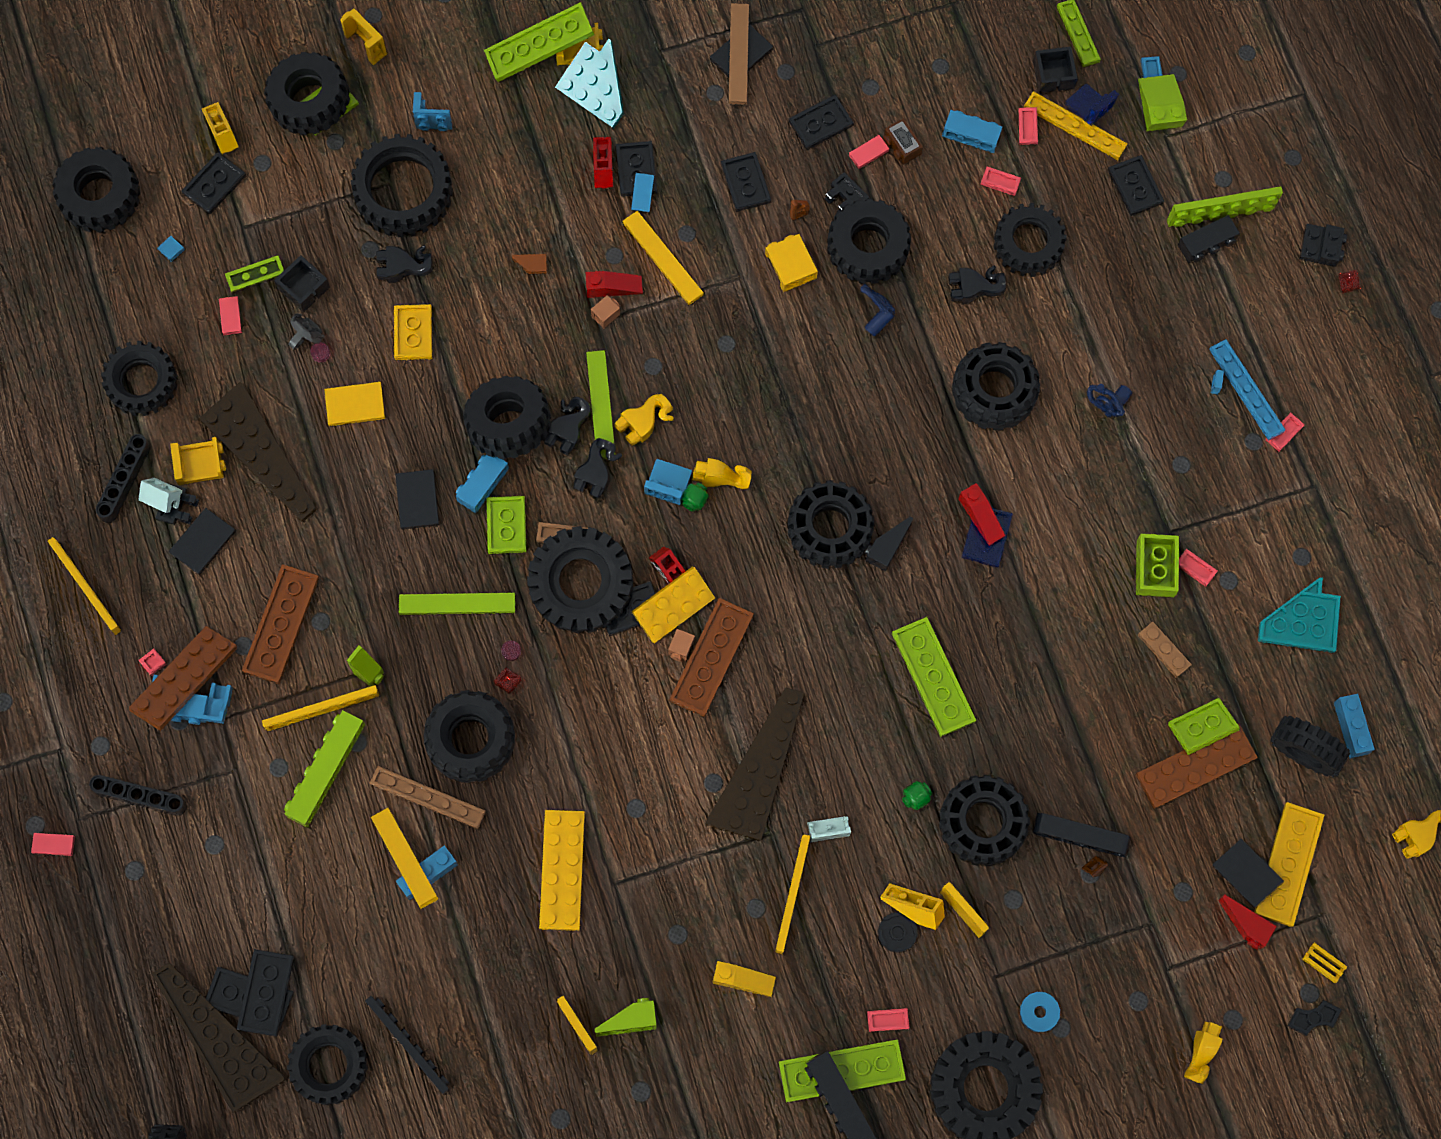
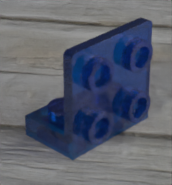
(1090, 104)

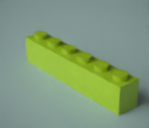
(324, 769)

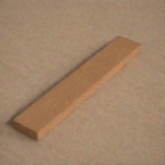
(738, 53)
(427, 797)

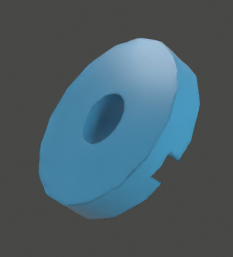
(1043, 1000)

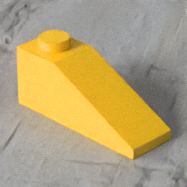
(220, 128)
(916, 906)
(743, 979)

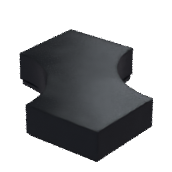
(1305, 1020)

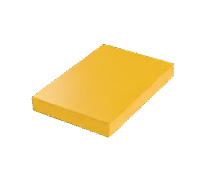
(412, 332)
(354, 403)
(964, 910)
(576, 1024)

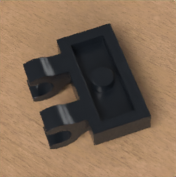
(847, 190)
(175, 514)

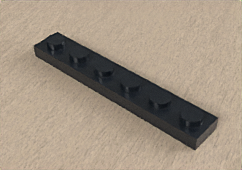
(414, 1051)

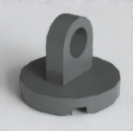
(305, 330)

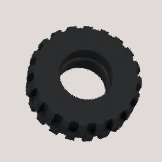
(300, 72)
(92, 165)
(875, 217)
(502, 396)
(836, 498)
(963, 840)

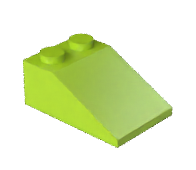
(1162, 102)
(634, 1018)

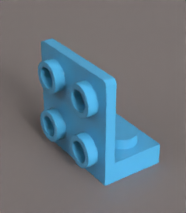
(430, 118)
(667, 481)

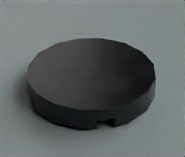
(897, 932)

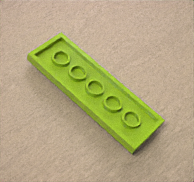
(539, 42)
(1219, 207)
(933, 677)
(859, 1067)

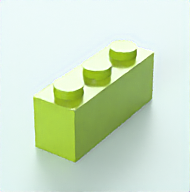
(254, 274)

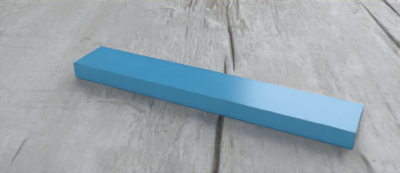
(1247, 389)

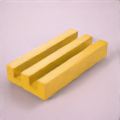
(1314, 946)

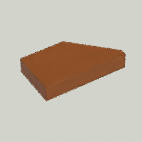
(799, 209)
(532, 263)

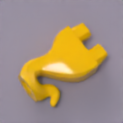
(642, 419)
(717, 473)
(1418, 834)
(1205, 1048)

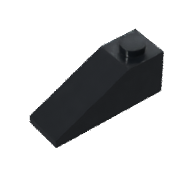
(886, 546)

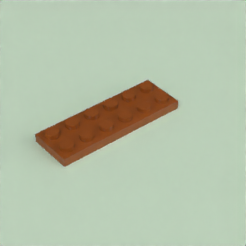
(280, 624)
(711, 657)
(183, 678)
(1188, 772)

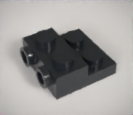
(1323, 244)

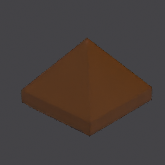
(1095, 867)

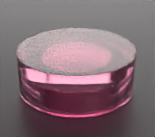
(320, 352)
(511, 650)

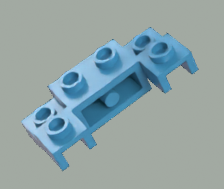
(205, 708)

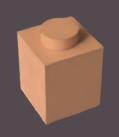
(605, 311)
(681, 645)

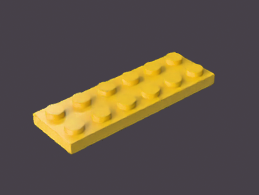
(1291, 861)
(562, 870)

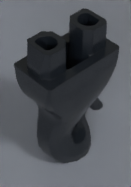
(401, 263)
(973, 284)
(567, 427)
(595, 470)

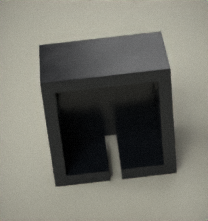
(1055, 69)
(302, 283)

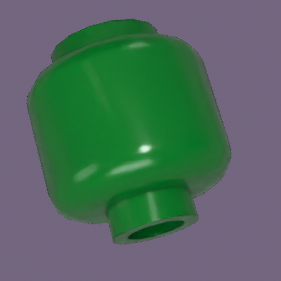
(694, 497)
(916, 795)

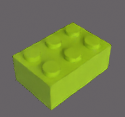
(1157, 565)

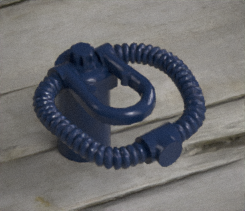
(884, 316)
(1115, 405)

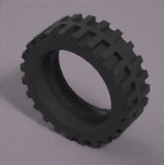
(401, 150)

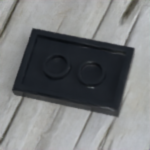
(757, 49)
(821, 122)
(634, 159)
(745, 181)
(213, 183)
(1135, 185)
(417, 499)
(202, 541)
(627, 619)
(1248, 873)

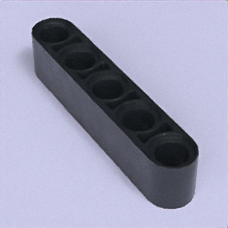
(125, 486)
(129, 791)
(1081, 835)

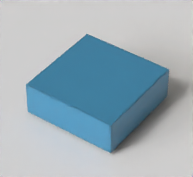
(171, 248)
(1217, 382)

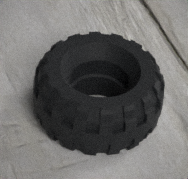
(990, 410)
(463, 708)

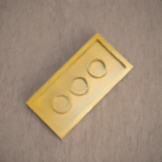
(673, 604)

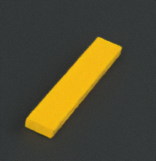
(1076, 126)
(663, 258)
(84, 585)
(320, 708)
(404, 858)
(792, 894)

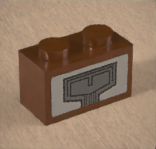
(902, 141)

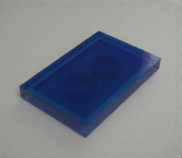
(976, 547)

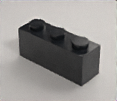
(1208, 239)

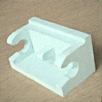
(159, 494)
(829, 829)

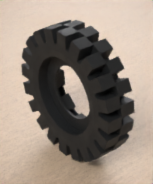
(588, 613)
(986, 1050)

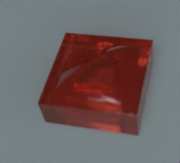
(1349, 281)
(507, 680)

